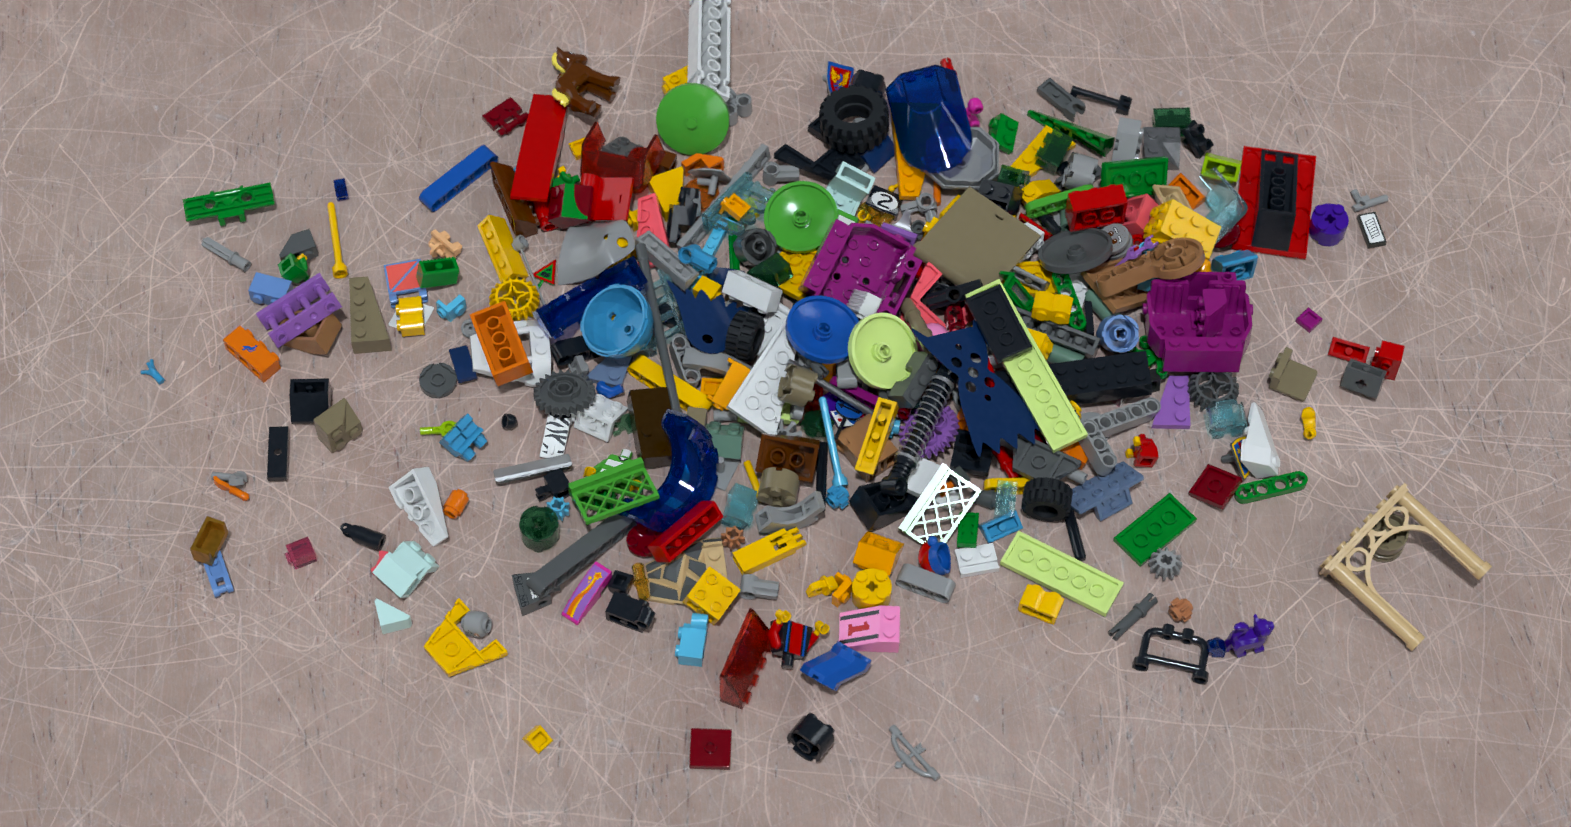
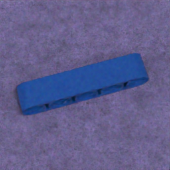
(458, 178)

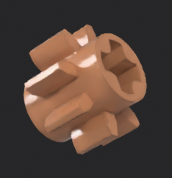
(731, 533)
(1180, 609)

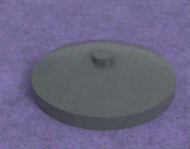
(1075, 251)

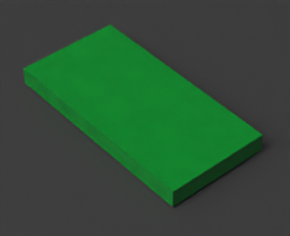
(1135, 174)
(1154, 529)

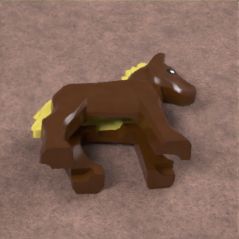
(577, 79)

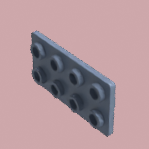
(1106, 493)

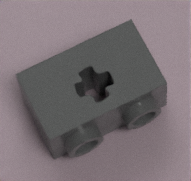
(1363, 378)

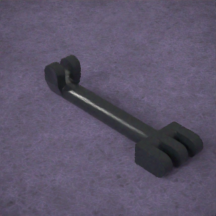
(1123, 104)

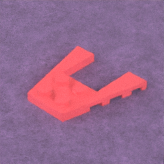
(927, 278)

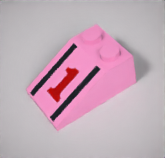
(871, 629)

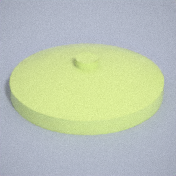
(881, 349)

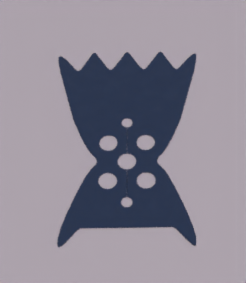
(986, 420)

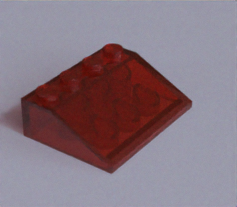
(745, 661)

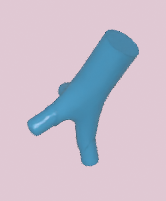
(153, 372)

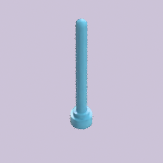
(838, 478)

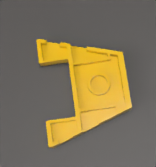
(452, 648)

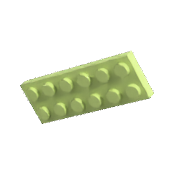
(1062, 573)

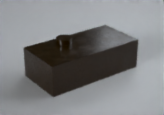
(646, 412)

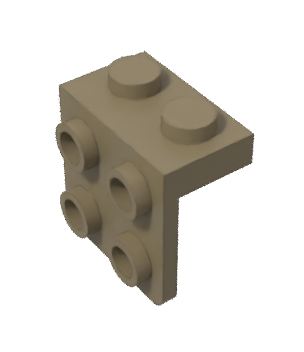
(1291, 377)

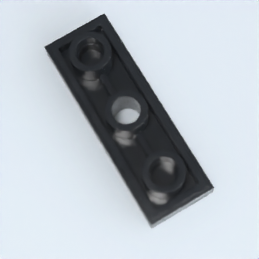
(278, 444)

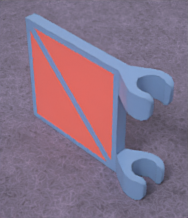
(402, 280)

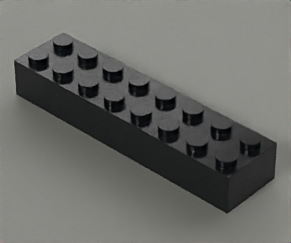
(1100, 378)

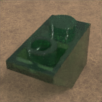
(773, 270)

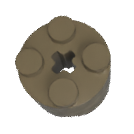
(797, 385)
(778, 487)

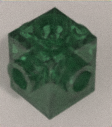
(814, 424)

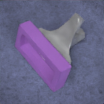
(902, 228)

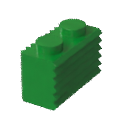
(437, 272)

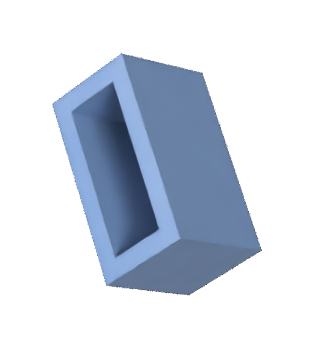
(268, 289)

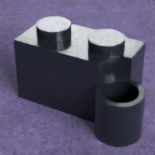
(629, 612)

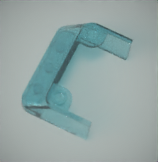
(1223, 200)

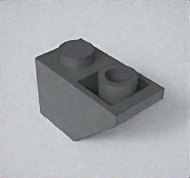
(300, 243)

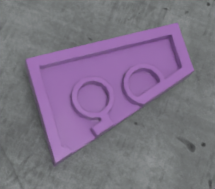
(1174, 405)

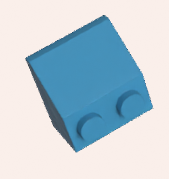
(1239, 261)

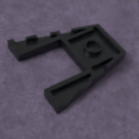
(826, 164)

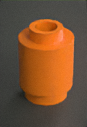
(455, 503)

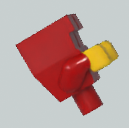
(1145, 451)

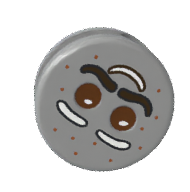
(1121, 240)

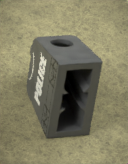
(527, 599)

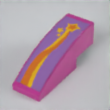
(587, 593)

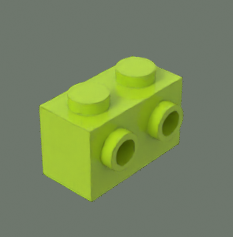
(1226, 166)

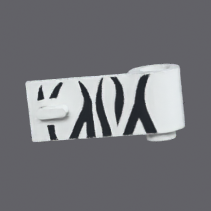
(556, 435)

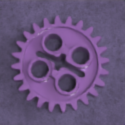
(941, 435)

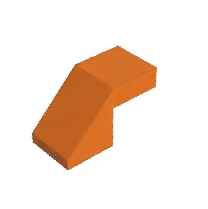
(702, 161)

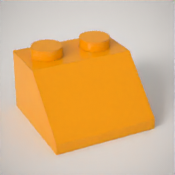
(877, 552)

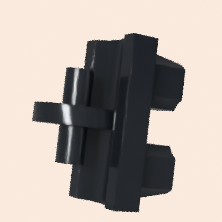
(1195, 138)

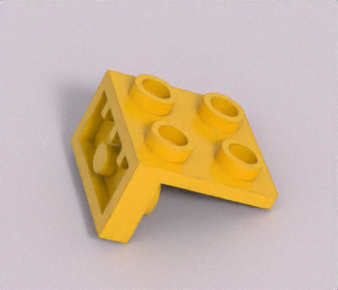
(711, 595)

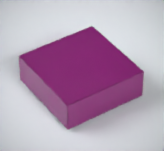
(1308, 320)

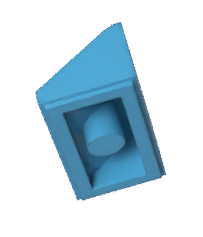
(1000, 527)

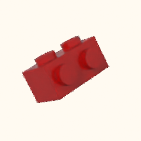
(1388, 358)

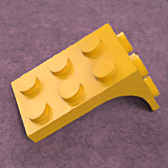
(1175, 220)

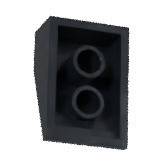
(879, 509)

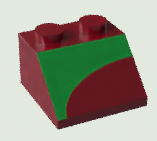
(570, 205)

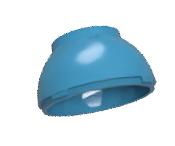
(612, 337)

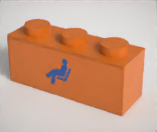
(252, 353)

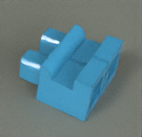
(461, 436)

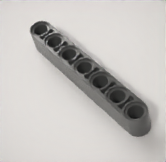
(579, 554)

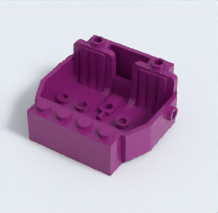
(870, 256)
(1173, 327)

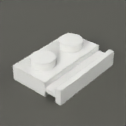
(976, 560)

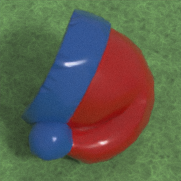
(935, 556)

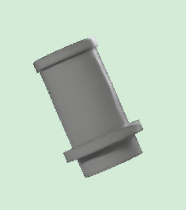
(725, 415)

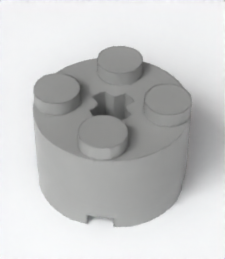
(1079, 171)

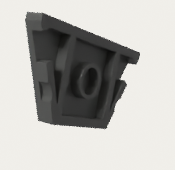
(1039, 461)

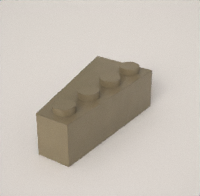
(367, 325)

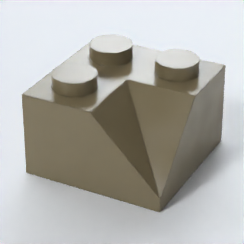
(337, 426)

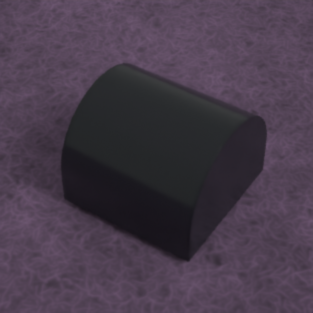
(620, 582)

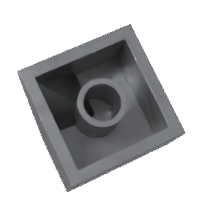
(1162, 142)

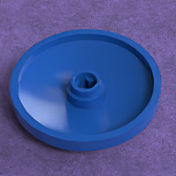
(820, 328)

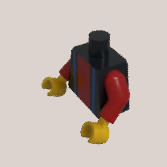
(791, 638)

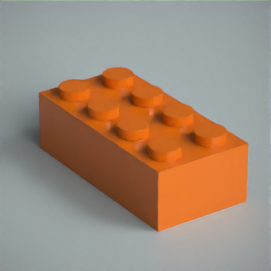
(501, 343)

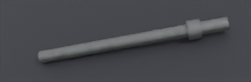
(837, 392)

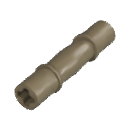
(913, 317)

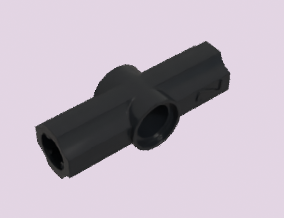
(943, 297)

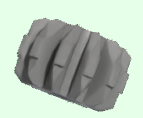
(1165, 564)

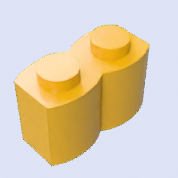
(1052, 307)
(411, 316)
(1041, 604)

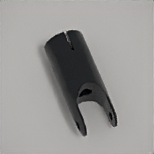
(364, 536)

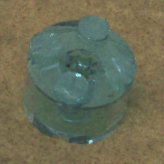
(1226, 419)

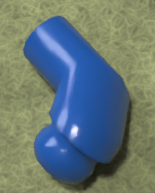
(608, 391)

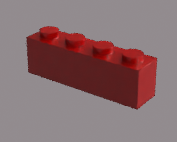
(685, 531)

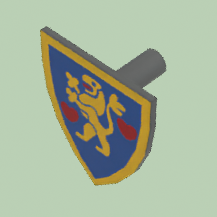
(1236, 456)

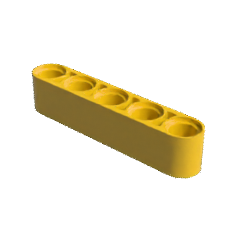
(652, 376)

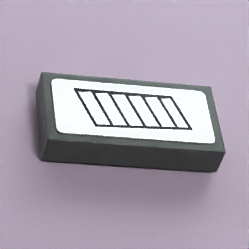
(1371, 230)

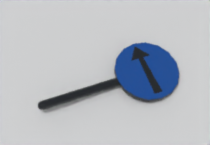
(847, 412)

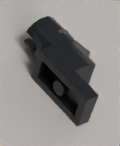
(684, 213)

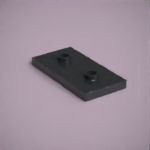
(998, 324)

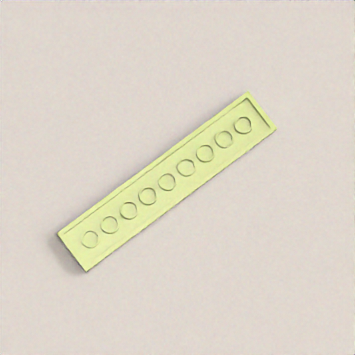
(1041, 391)

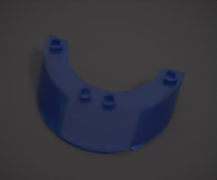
(570, 306)
(690, 476)

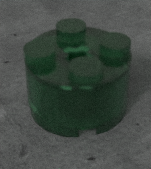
(539, 528)

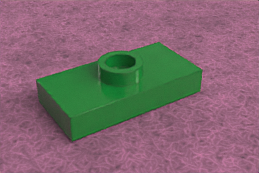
(968, 531)

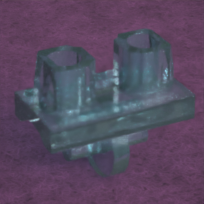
(1005, 498)

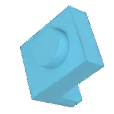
(453, 309)

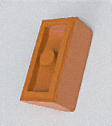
(1191, 193)

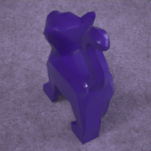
(1249, 637)

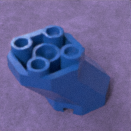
(836, 666)

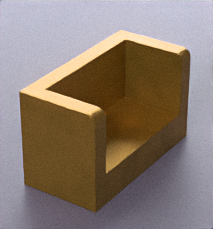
(209, 540)

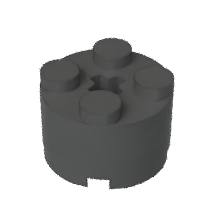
(745, 244)

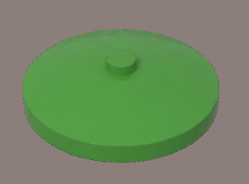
(692, 118)
(800, 216)

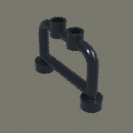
(1187, 636)

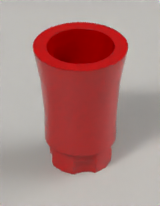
(542, 213)

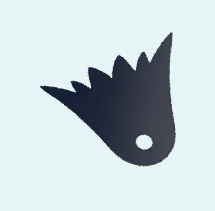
(705, 318)

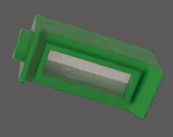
(1016, 291)

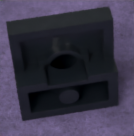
(967, 458)

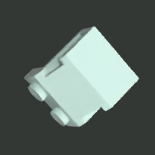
(848, 187)
(405, 568)

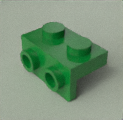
(1004, 131)

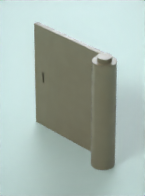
(975, 241)

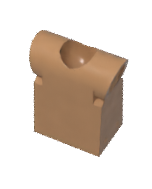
(851, 442)

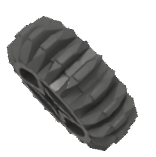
(1208, 393)

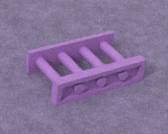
(292, 302)

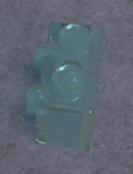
(739, 507)

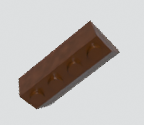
(517, 211)

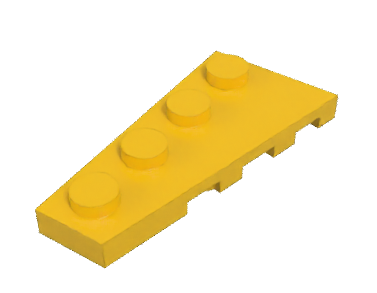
(1027, 158)

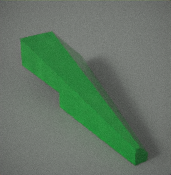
(1095, 140)

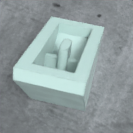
(391, 618)

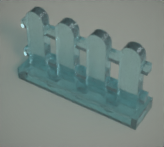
(744, 188)

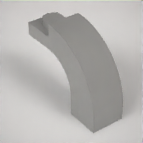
(799, 515)

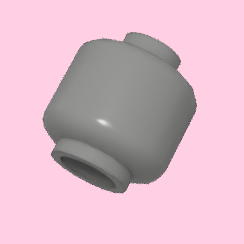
(476, 623)

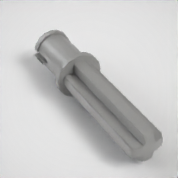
(232, 257)

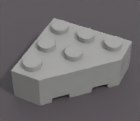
(1128, 140)

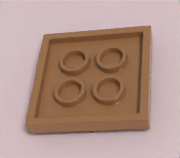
(1120, 301)

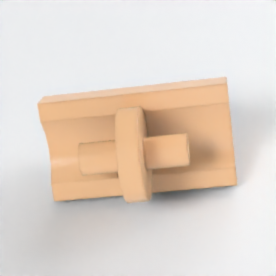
(442, 247)

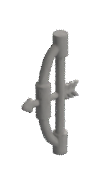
(906, 759)

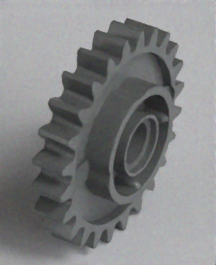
(564, 393)

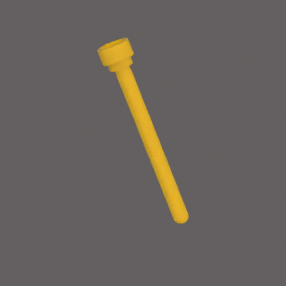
(339, 269)

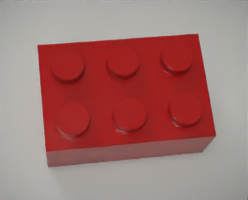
(1096, 207)

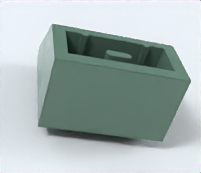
(727, 439)

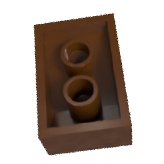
(788, 452)

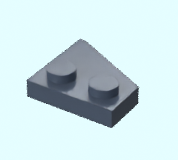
(611, 371)

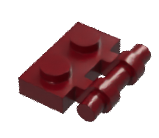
(503, 113)

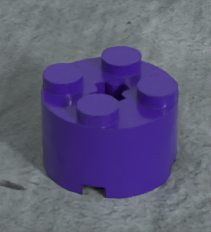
(1328, 224)

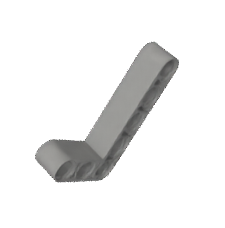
(1112, 422)

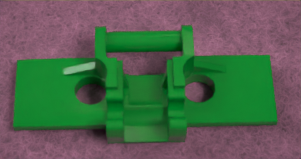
(228, 203)

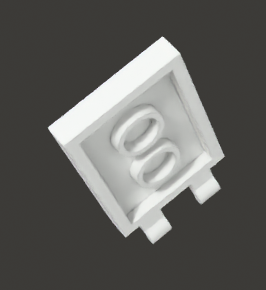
(921, 478)

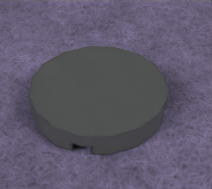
(438, 380)

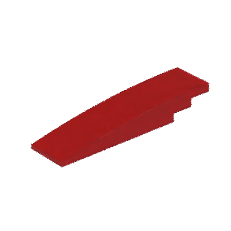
(539, 149)

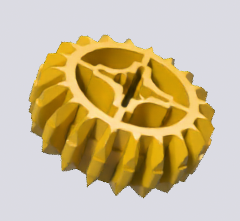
(524, 293)

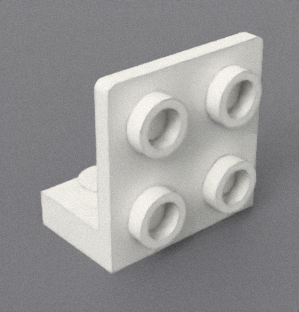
(600, 417)

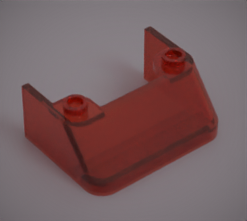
(639, 164)

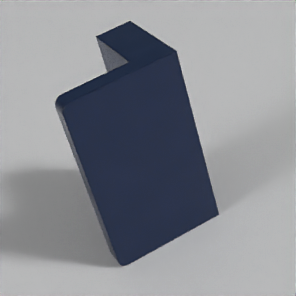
(879, 155)

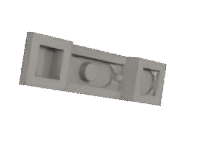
(718, 363)

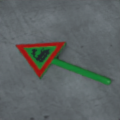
(546, 274)

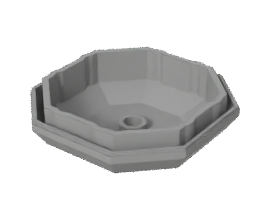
(977, 164)

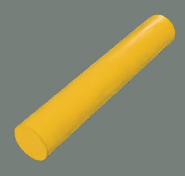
(752, 476)

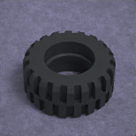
(857, 135)

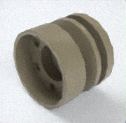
(1395, 544)

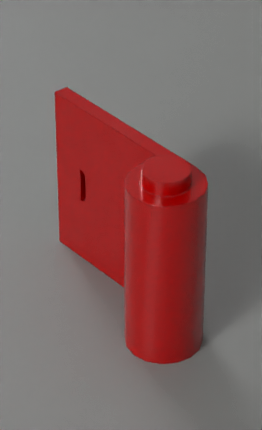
(610, 197)

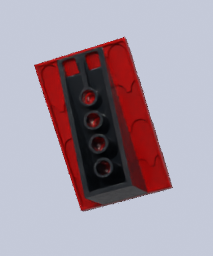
(1278, 201)

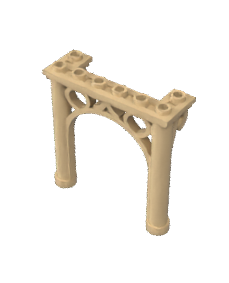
(1366, 592)

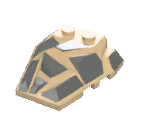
(675, 579)

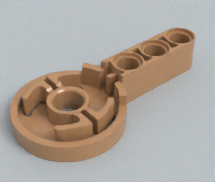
(1177, 260)

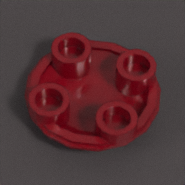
(639, 538)

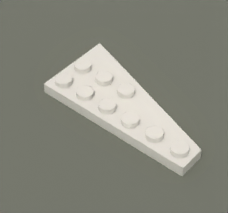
(757, 396)

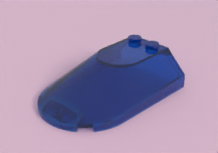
(930, 118)

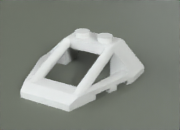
(539, 351)

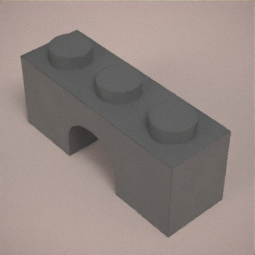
(908, 392)

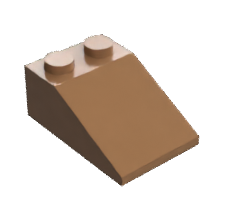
(316, 338)

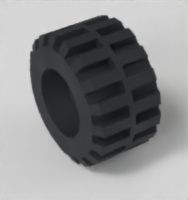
(744, 335)
(1047, 499)

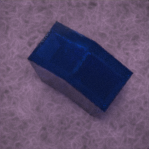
(340, 189)
(1216, 647)

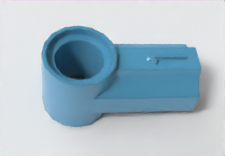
(697, 258)

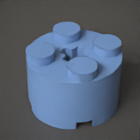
(1128, 333)

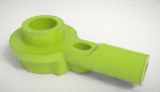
(440, 430)

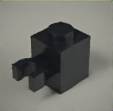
(555, 485)

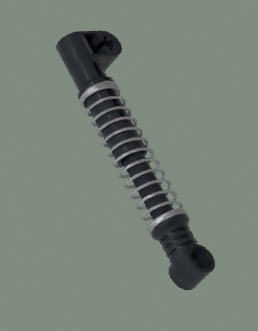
(905, 461)

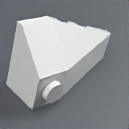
(1258, 449)
(420, 499)

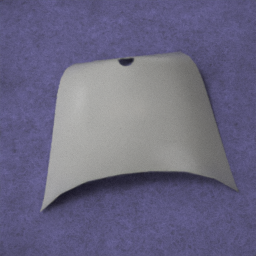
(588, 253)

